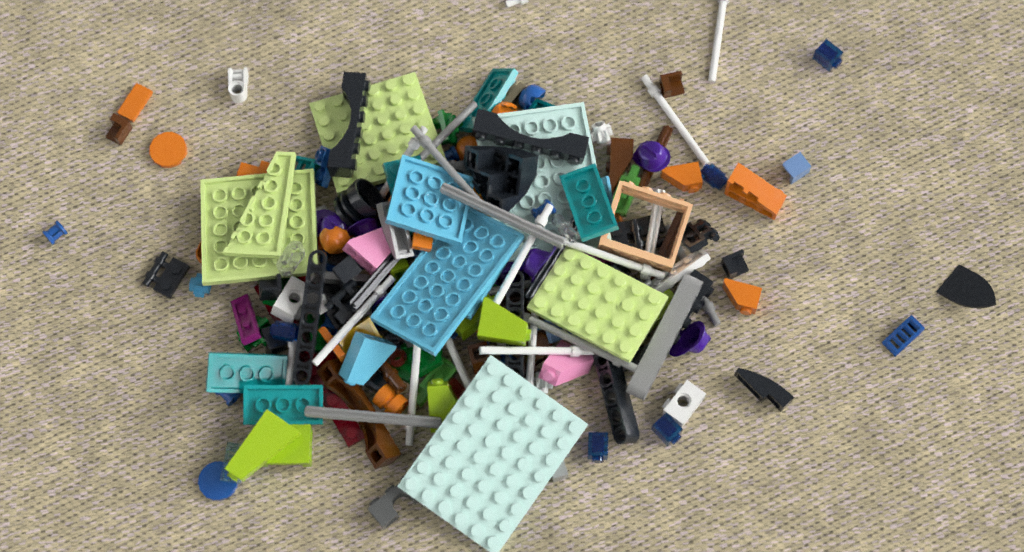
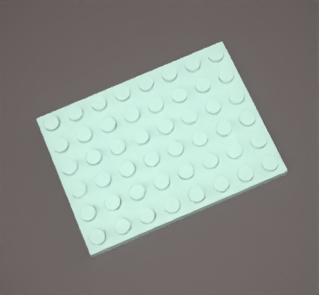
(547, 124)
(492, 455)

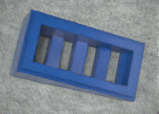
(915, 324)

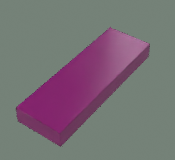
(245, 319)

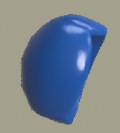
(529, 94)

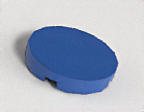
(210, 482)

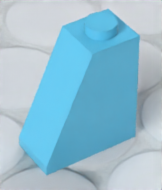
(365, 357)

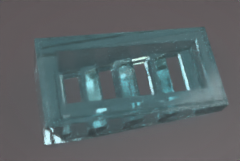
(233, 447)

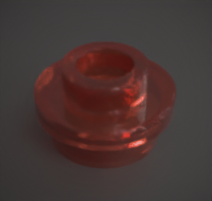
(397, 353)

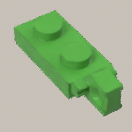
(625, 200)
(444, 372)

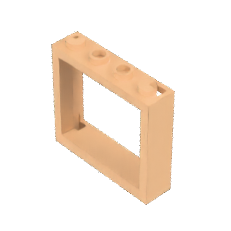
(638, 255)

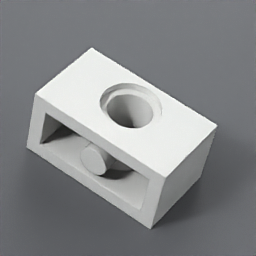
(283, 307)
(691, 395)

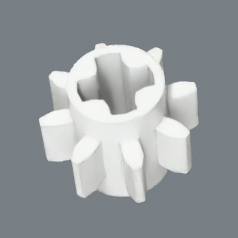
(601, 132)
(541, 384)

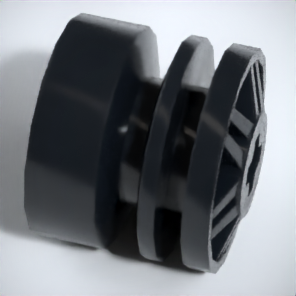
(357, 202)

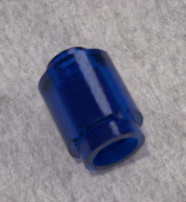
(713, 176)
(284, 331)

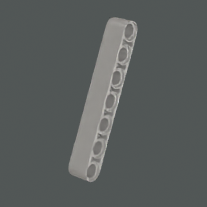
(664, 337)

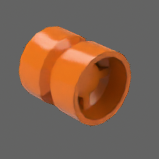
(390, 400)

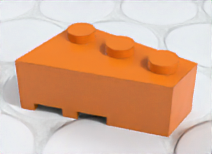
(754, 192)

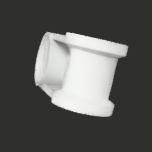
(238, 82)

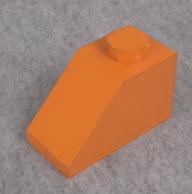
(684, 176)
(742, 295)

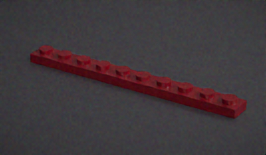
(348, 429)

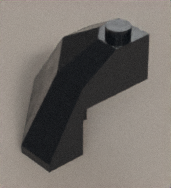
(501, 173)

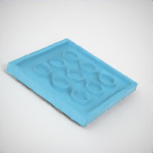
(420, 205)

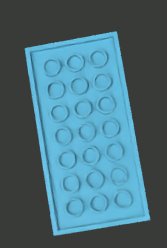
(447, 283)

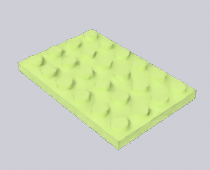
(598, 303)

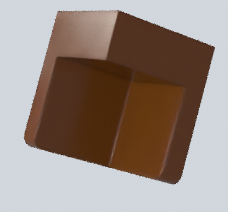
(671, 84)
(119, 129)

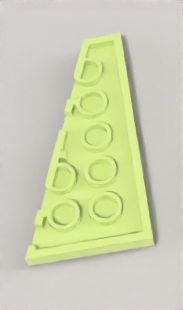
(265, 217)

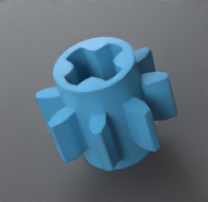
(197, 287)

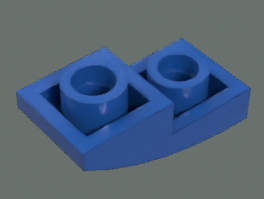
(321, 158)

